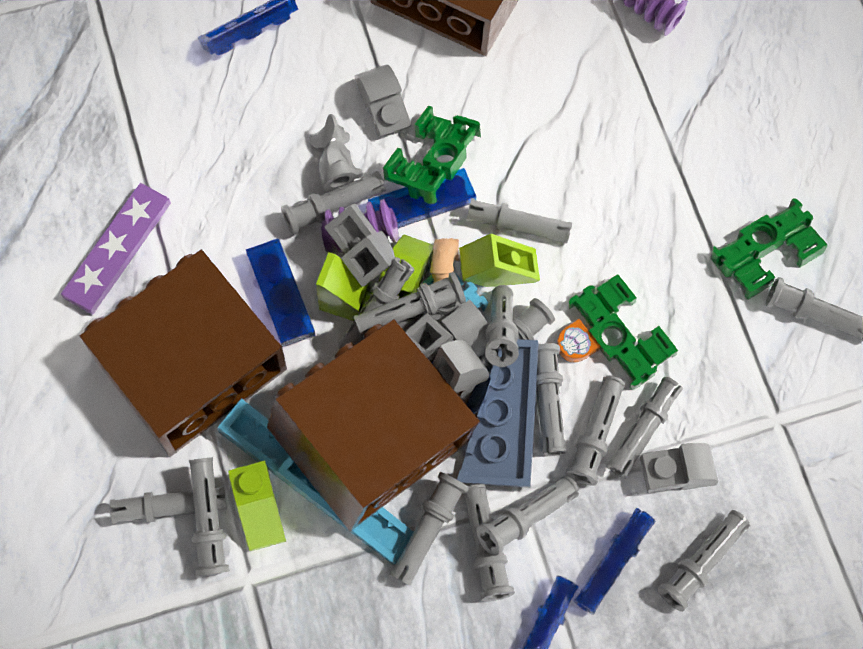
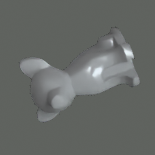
(335, 162)

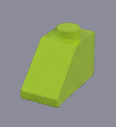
(418, 255)
(498, 262)
(339, 290)
(257, 506)

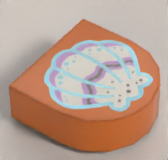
(577, 342)

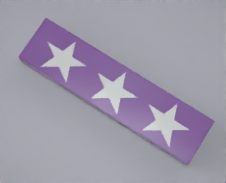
(116, 248)

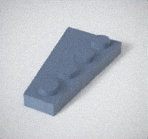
(503, 440)

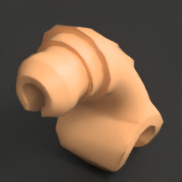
(444, 254)

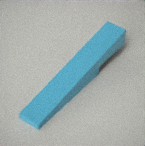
(249, 432)

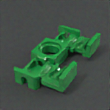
(448, 140)
(745, 253)
(633, 359)

